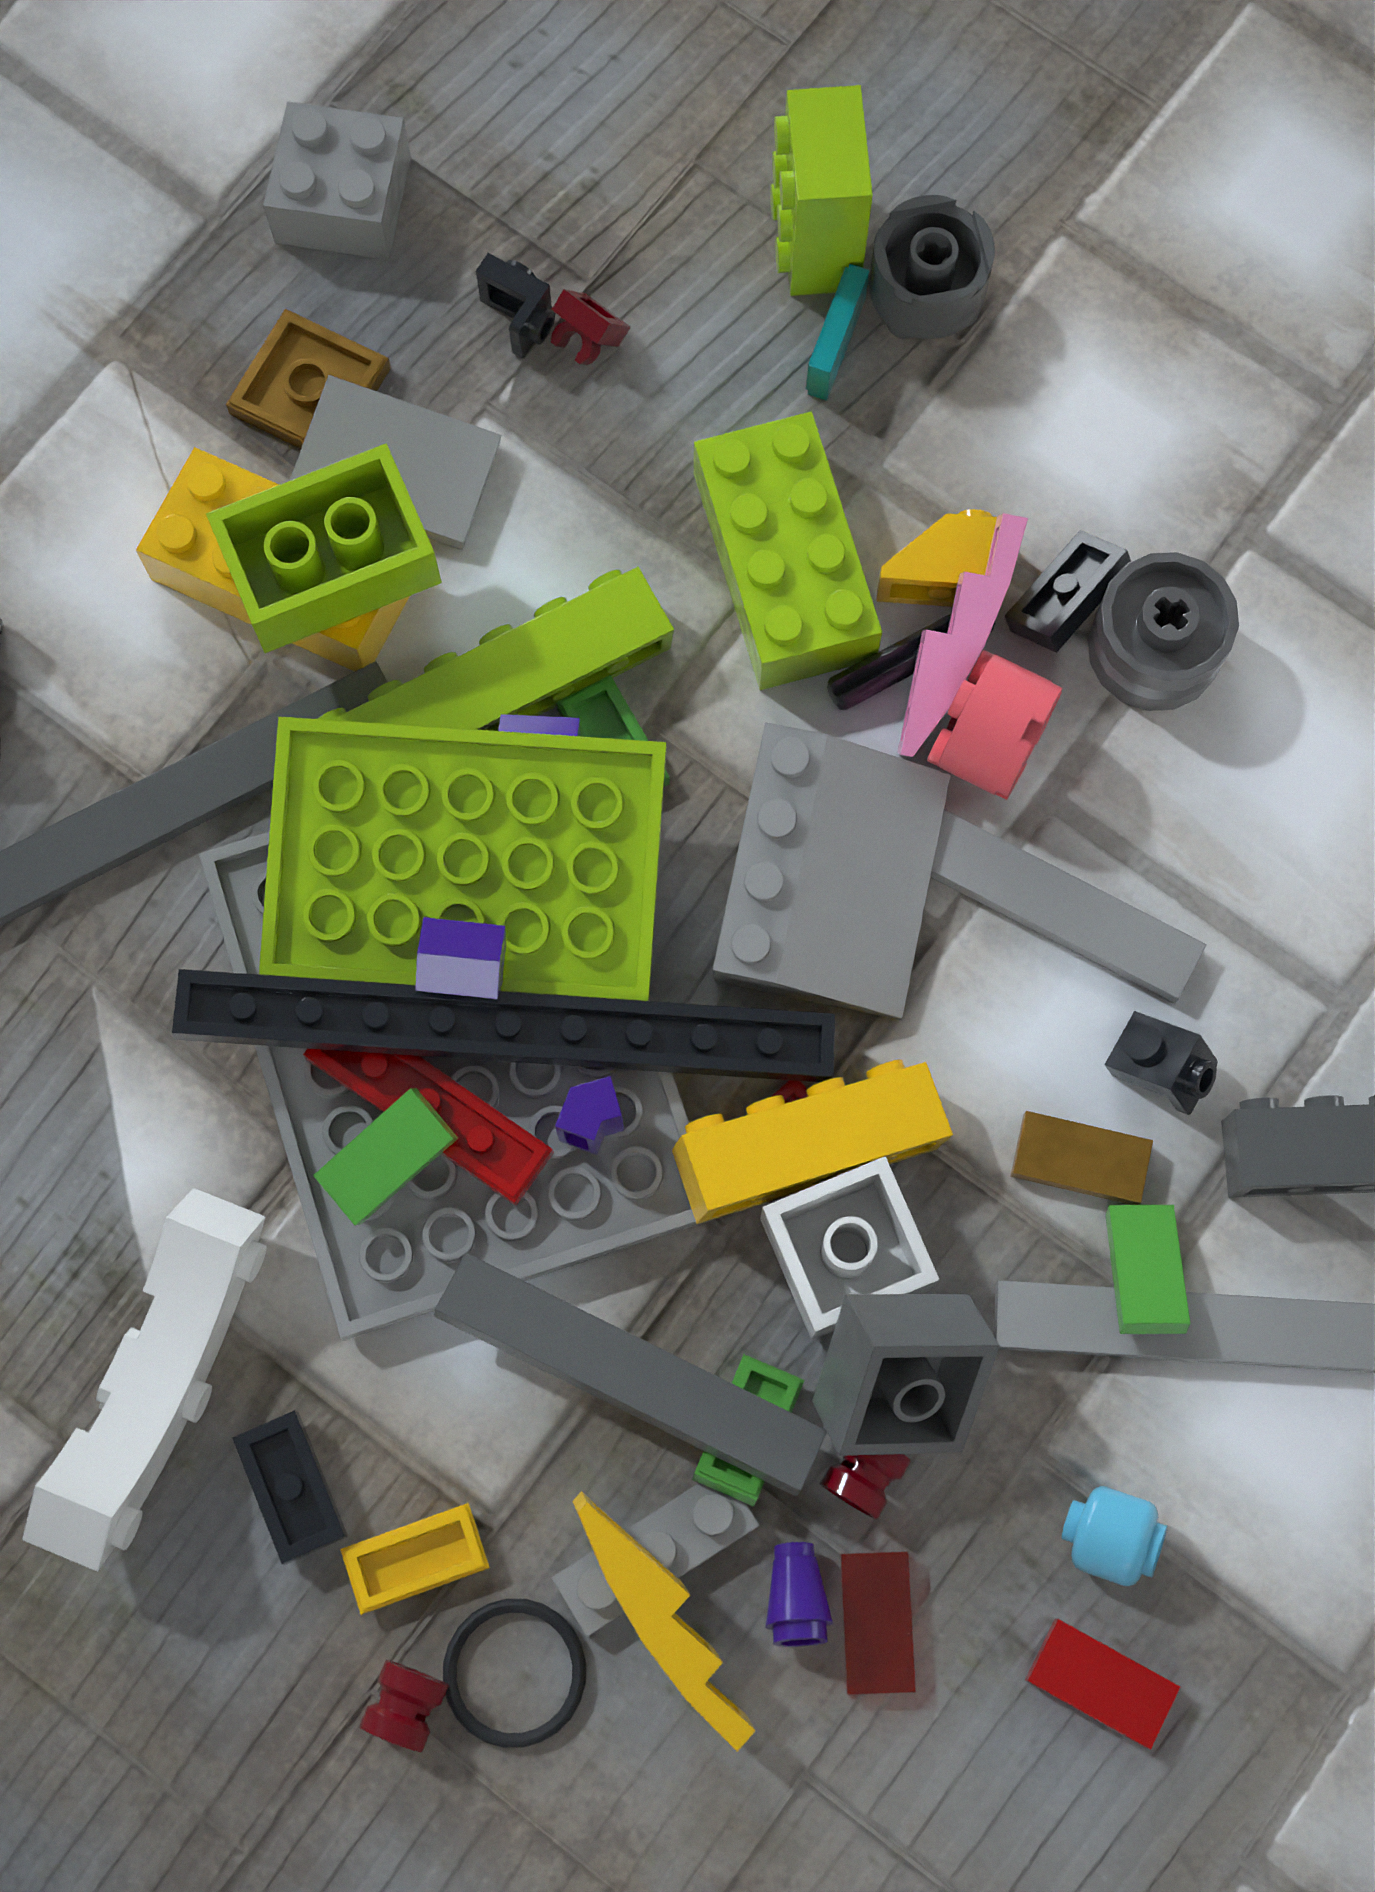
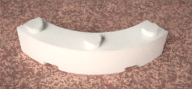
(153, 1385)

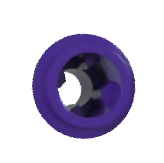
(797, 1598)

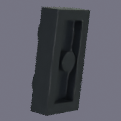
(1067, 591)
(290, 1487)

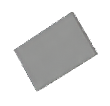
(436, 455)

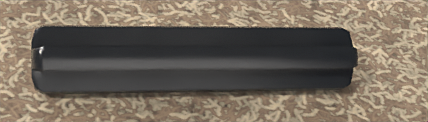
(880, 669)

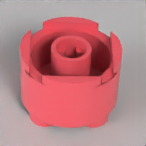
(995, 724)

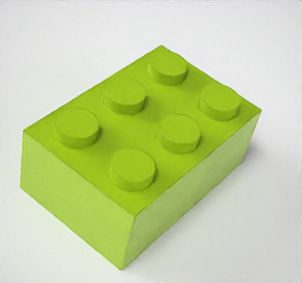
(820, 187)
(325, 547)

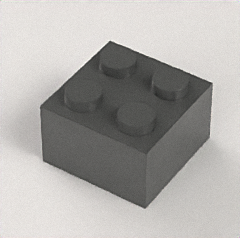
(904, 1373)

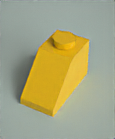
(931, 564)

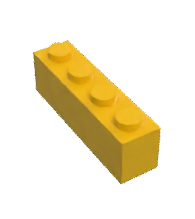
(809, 1140)

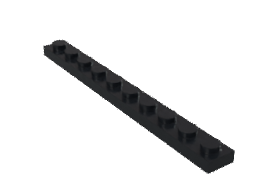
(506, 1029)

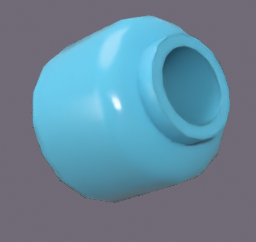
(1114, 1536)

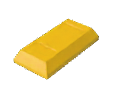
(414, 1558)

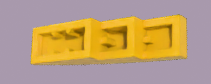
(650, 1599)

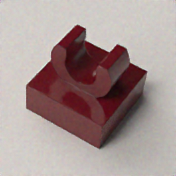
(588, 319)

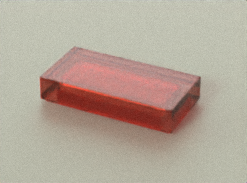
(877, 1623)

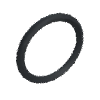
(558, 1721)

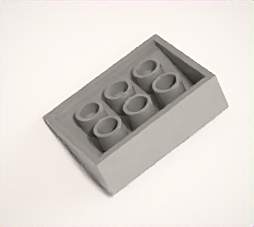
(831, 873)

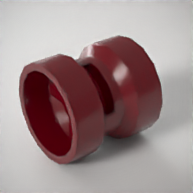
(863, 1478)
(403, 1706)

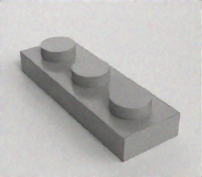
(676, 1534)

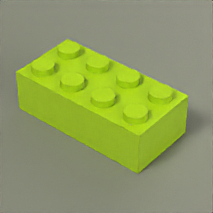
(786, 550)

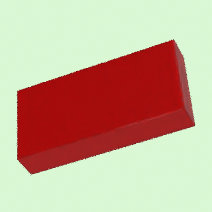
(1102, 1683)

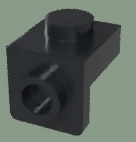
(520, 295)
(1164, 1061)

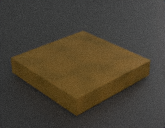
(290, 374)

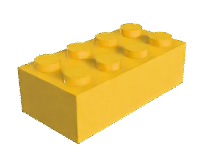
(186, 557)

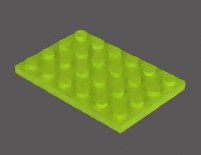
(468, 829)

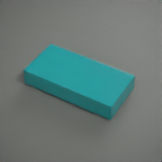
(837, 331)

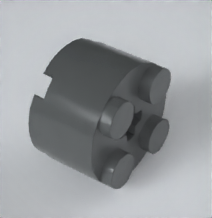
(930, 268)

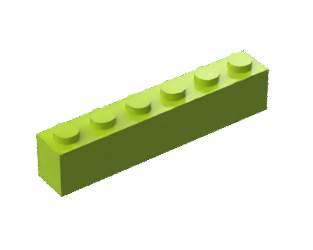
(531, 665)

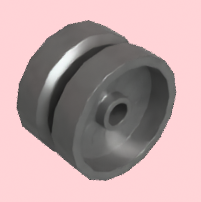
(1162, 631)

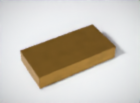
(1082, 1158)

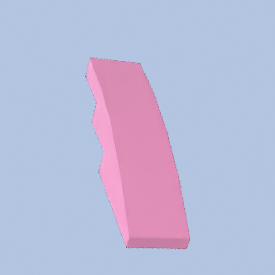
(948, 658)

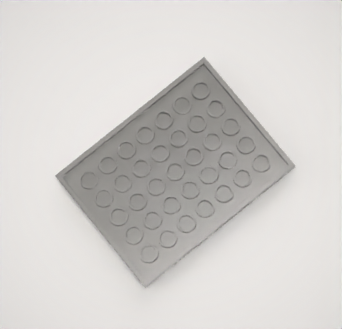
(415, 1241)

